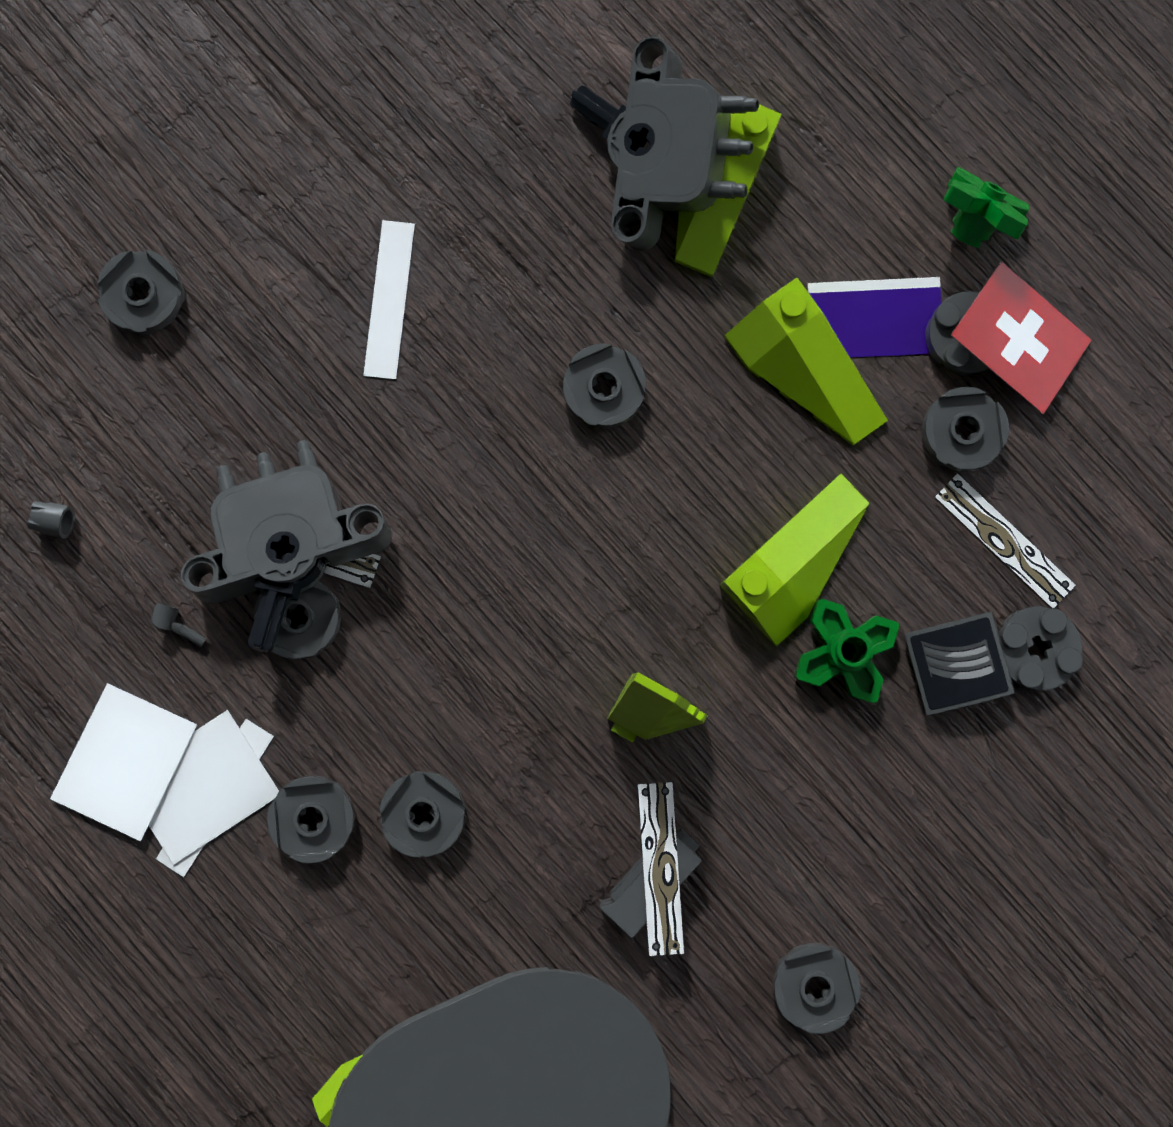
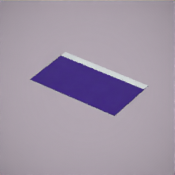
(879, 314)

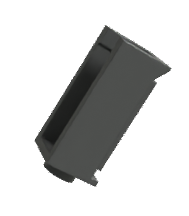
(628, 899)

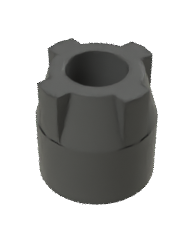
(51, 519)

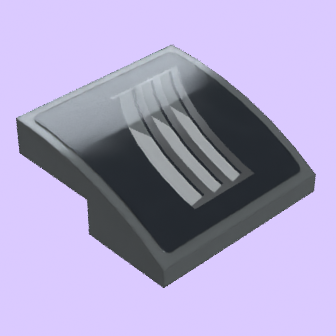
(959, 663)

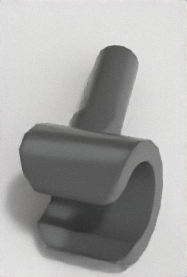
(165, 617)

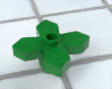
(983, 209)
(866, 640)

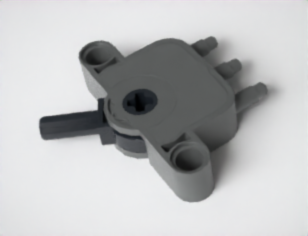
(687, 139)
(269, 519)

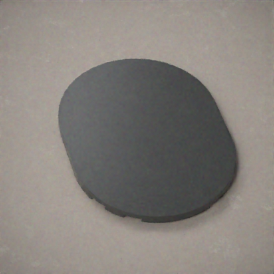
(514, 1055)

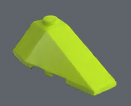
(706, 233)
(803, 358)
(791, 569)
(651, 710)

